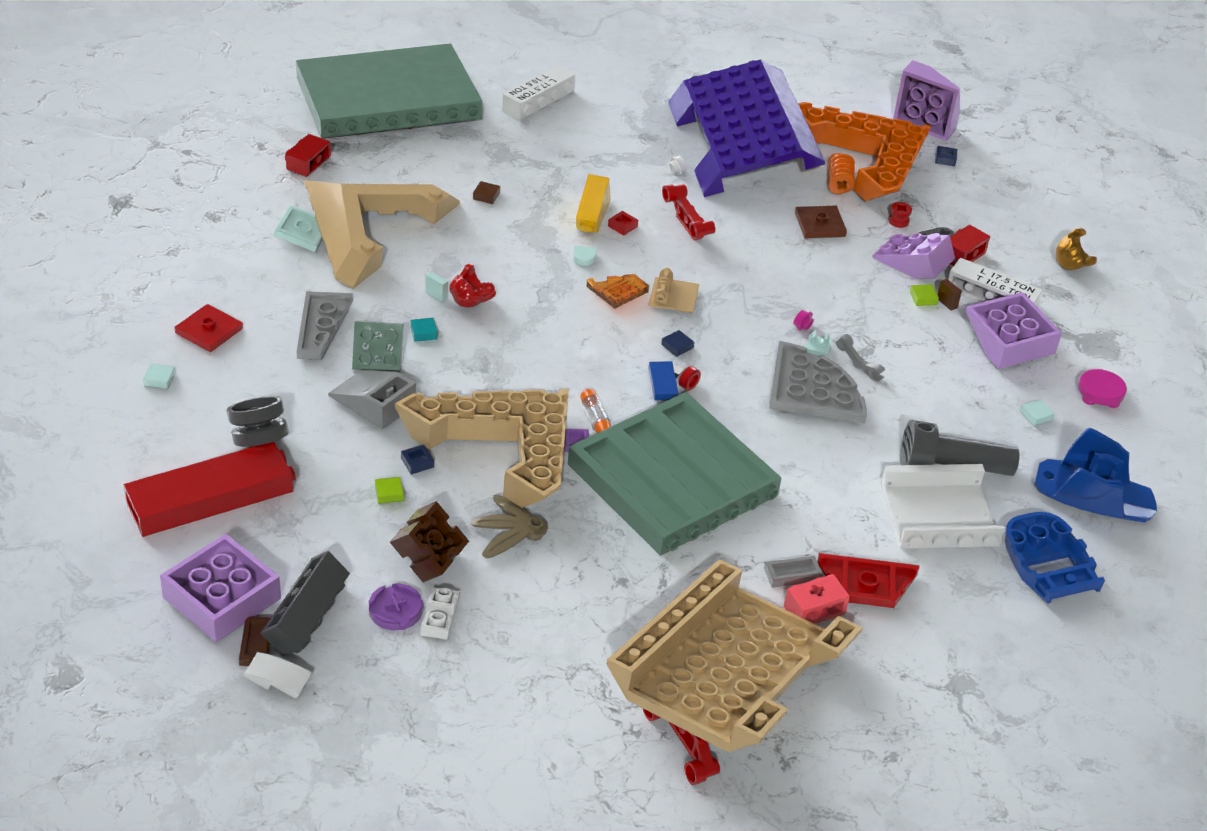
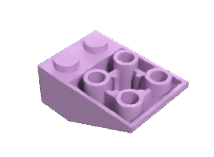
(917, 254)

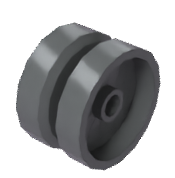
(257, 421)

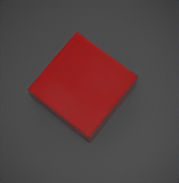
(623, 223)

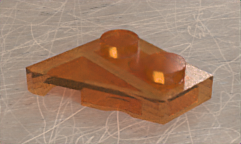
(618, 289)

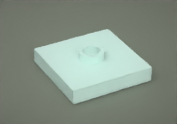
(299, 228)

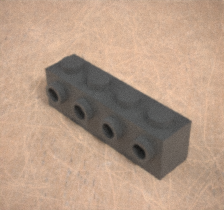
(305, 604)

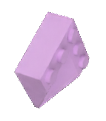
(928, 99)
(1013, 330)
(220, 587)

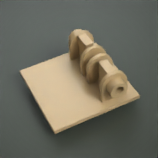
(673, 293)

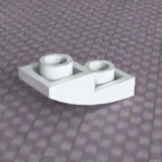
(440, 613)
(280, 673)

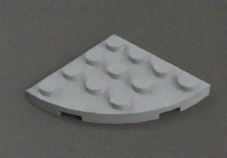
(814, 386)

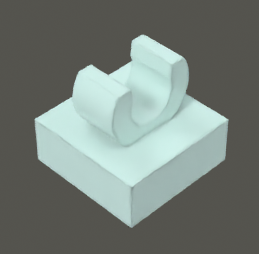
(819, 345)

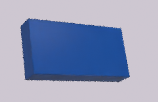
(663, 380)

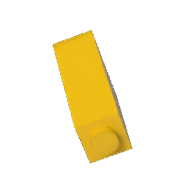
(593, 203)

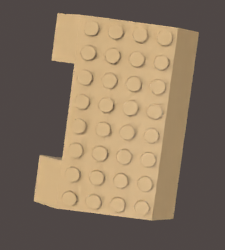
(723, 659)

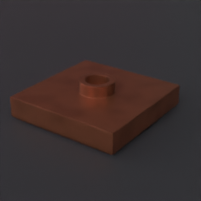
(820, 221)

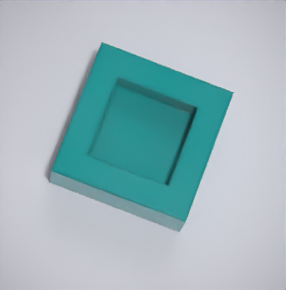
(423, 329)

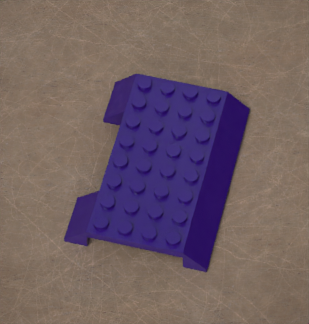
(747, 122)

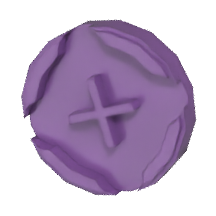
(395, 607)

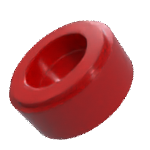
(689, 378)

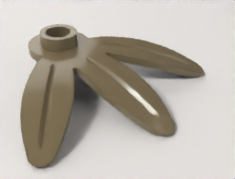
(520, 526)

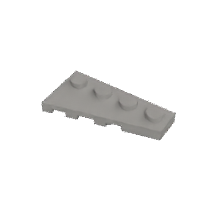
(320, 321)

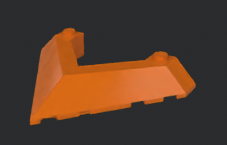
(891, 140)

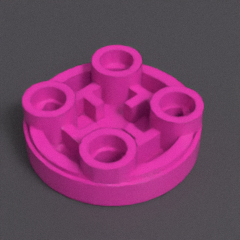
(1102, 388)

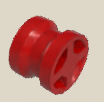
(900, 214)

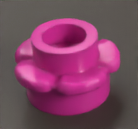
(803, 320)

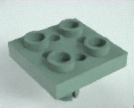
(365, 333)

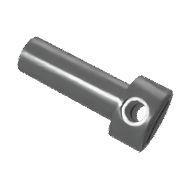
(925, 446)

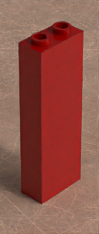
(208, 488)

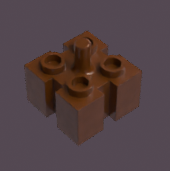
(429, 541)

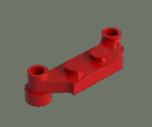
(686, 212)
(703, 763)

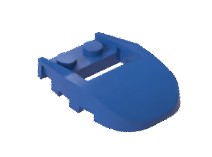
(1046, 538)

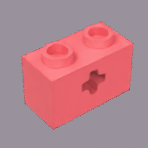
(817, 599)

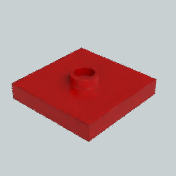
(208, 327)

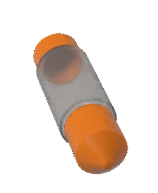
(595, 410)

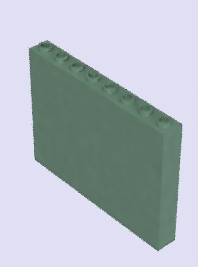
(387, 90)

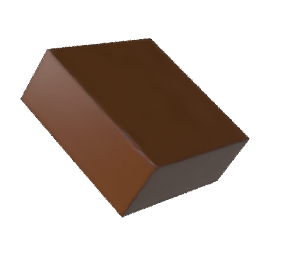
(486, 192)
(949, 294)

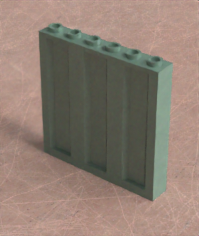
(673, 472)

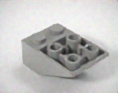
(374, 395)

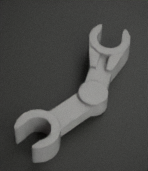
(871, 369)

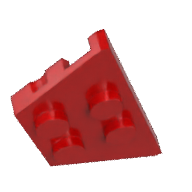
(868, 579)

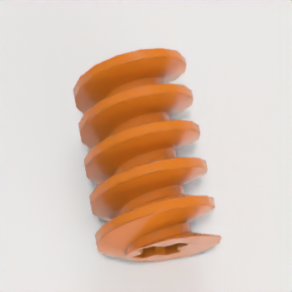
(841, 173)

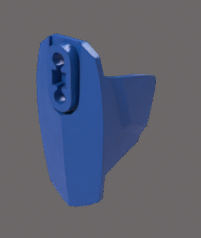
(1096, 479)

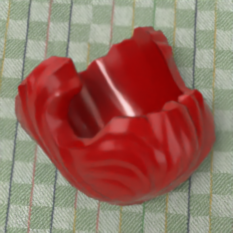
(468, 290)

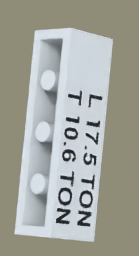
(538, 92)
(988, 284)

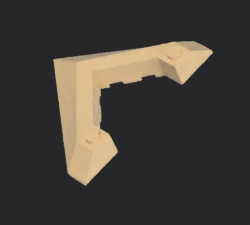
(341, 224)
(525, 417)

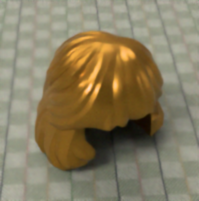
(1070, 253)

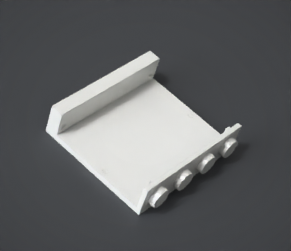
(939, 506)

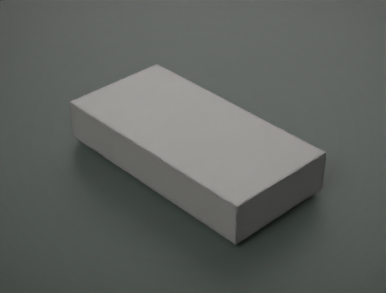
(792, 571)

